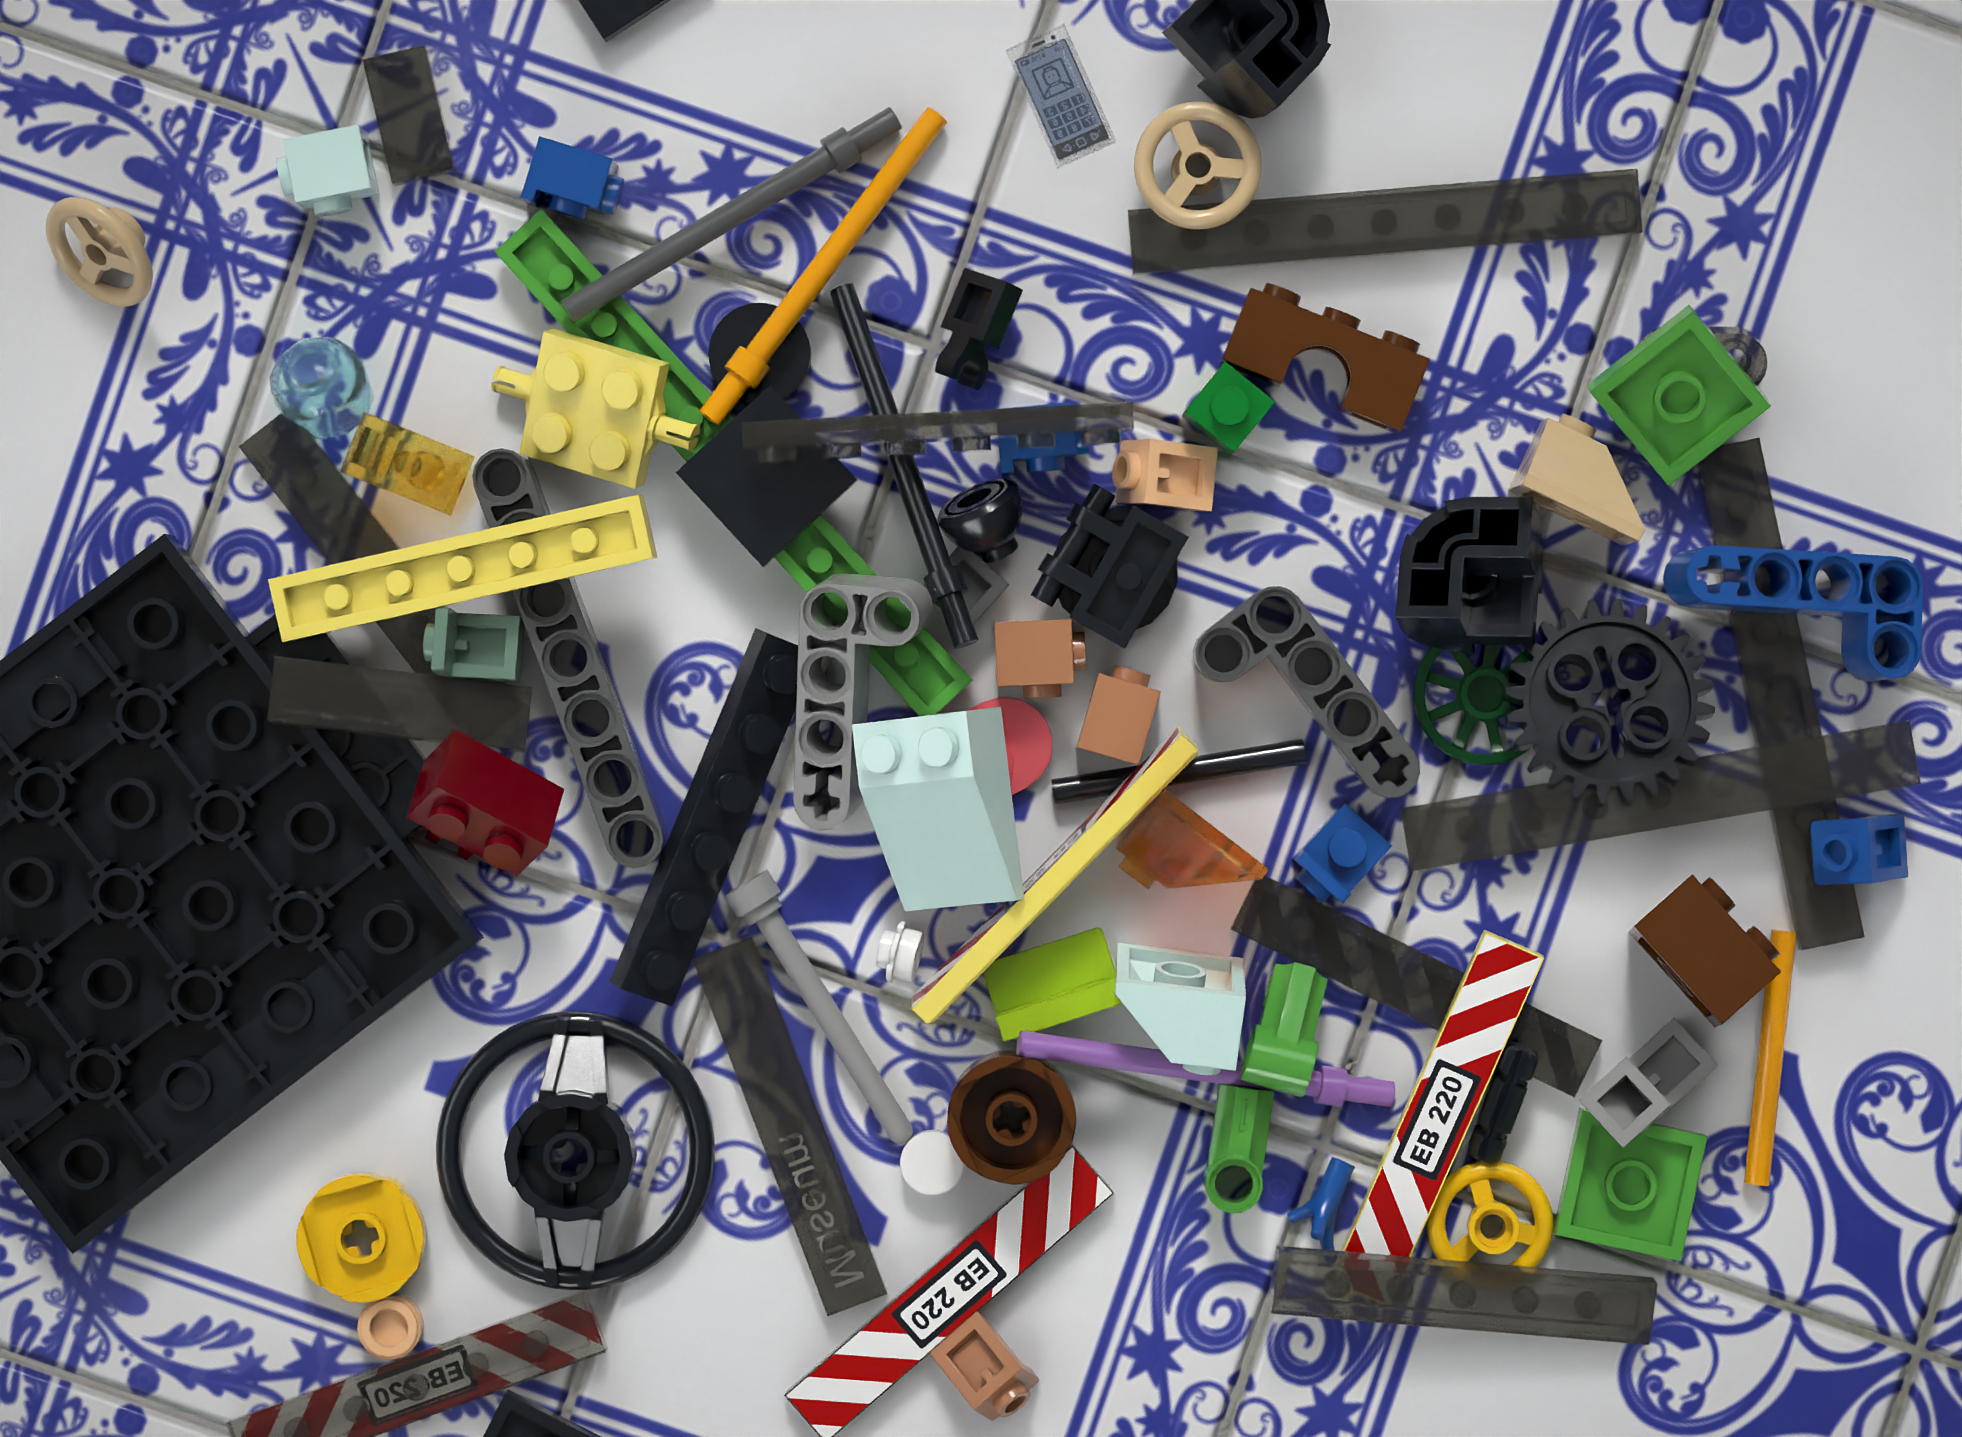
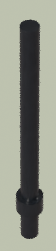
(943, 580)

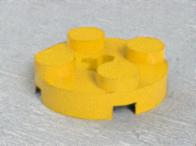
(343, 1269)

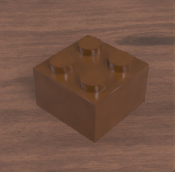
(1707, 949)

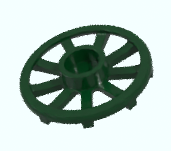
(1478, 696)

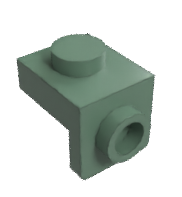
(475, 646)

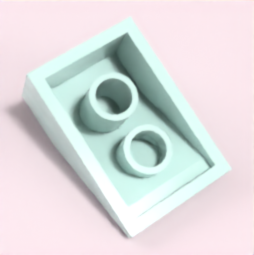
(942, 806)

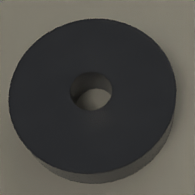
(788, 364)

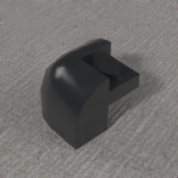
(1251, 49)
(1472, 575)

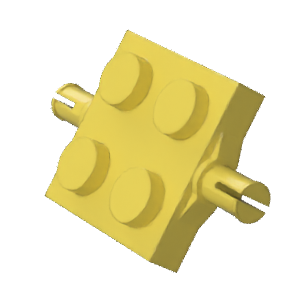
(594, 408)

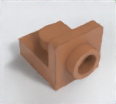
(985, 1368)

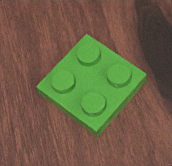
(1678, 395)
(1632, 1194)

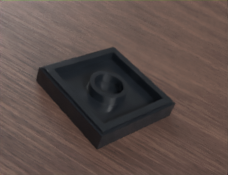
(758, 501)

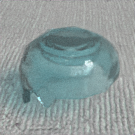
(321, 386)

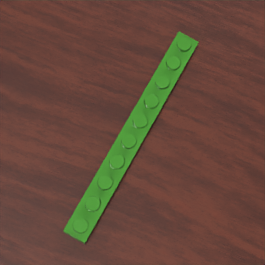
(554, 270)

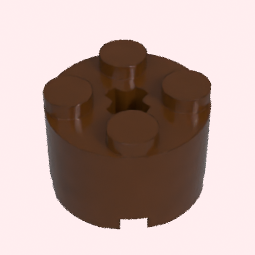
(996, 1149)

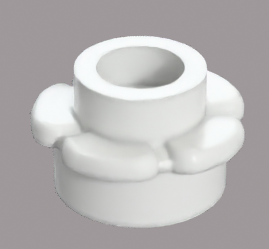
(900, 952)

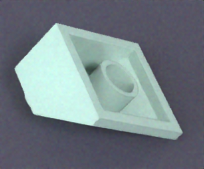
(1185, 1003)

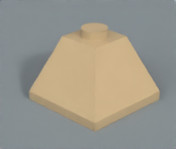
(1577, 480)

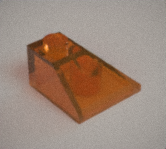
(1182, 849)

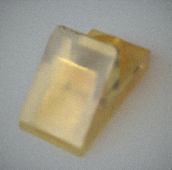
(407, 463)

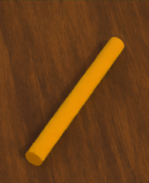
(1770, 1063)

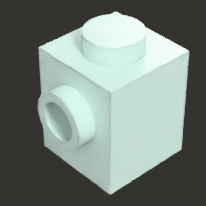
(328, 170)

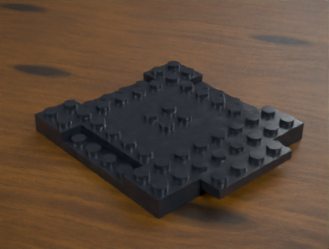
(185, 889)

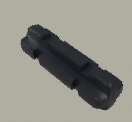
(1503, 1102)

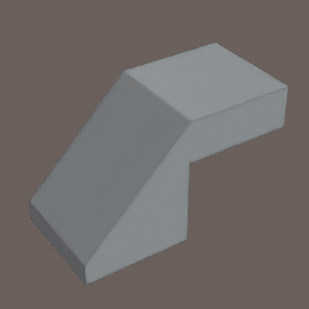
(1648, 1083)

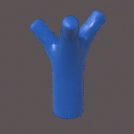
(1325, 1203)

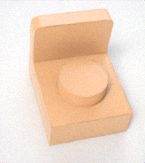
(1165, 474)

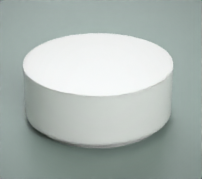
(930, 1163)

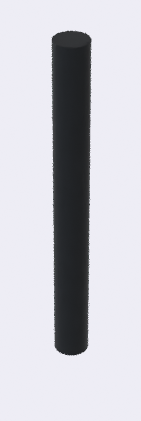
(1199, 769)

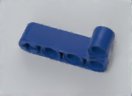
(1795, 592)

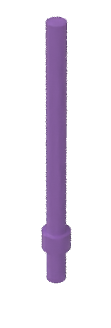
(1326, 1085)

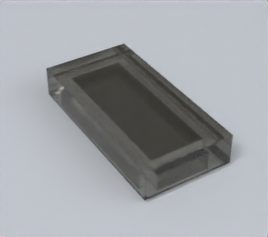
(409, 115)

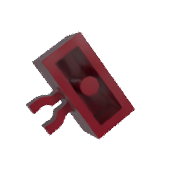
(485, 804)

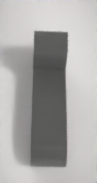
(1318, 699)

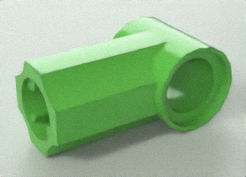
(1282, 1044)
(1239, 1139)

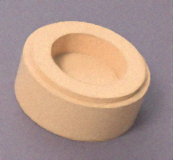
(390, 1326)

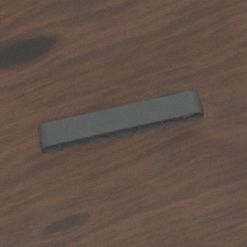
(591, 684)

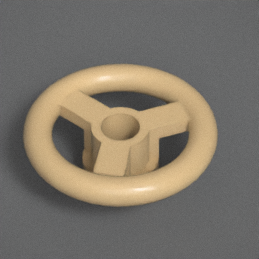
(1246, 170)
(108, 242)

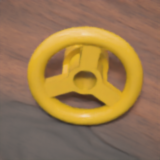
(1512, 1230)

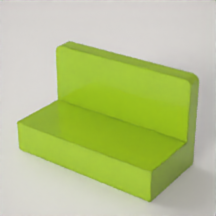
(1052, 983)

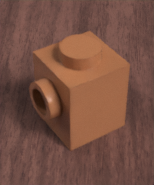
(1038, 655)

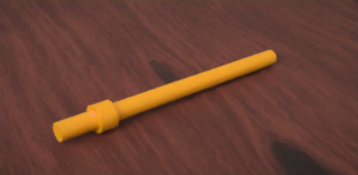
(749, 364)

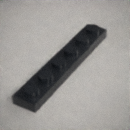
(711, 821)

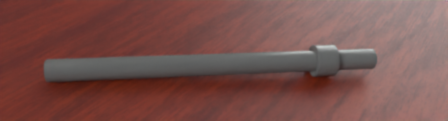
(837, 152)

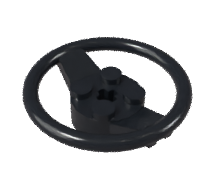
(577, 1107)

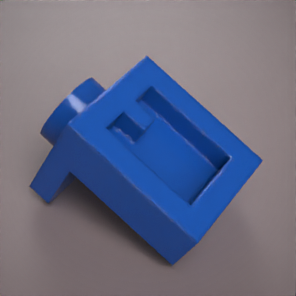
(1859, 849)
(1339, 855)

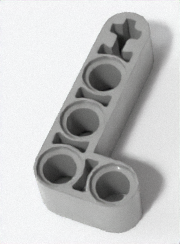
(847, 702)

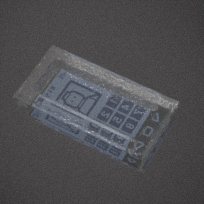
(1060, 96)

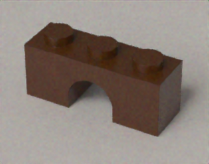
(1379, 372)

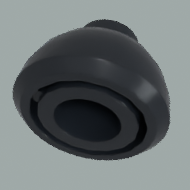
(984, 519)

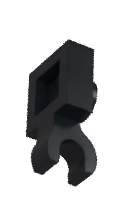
(976, 318)

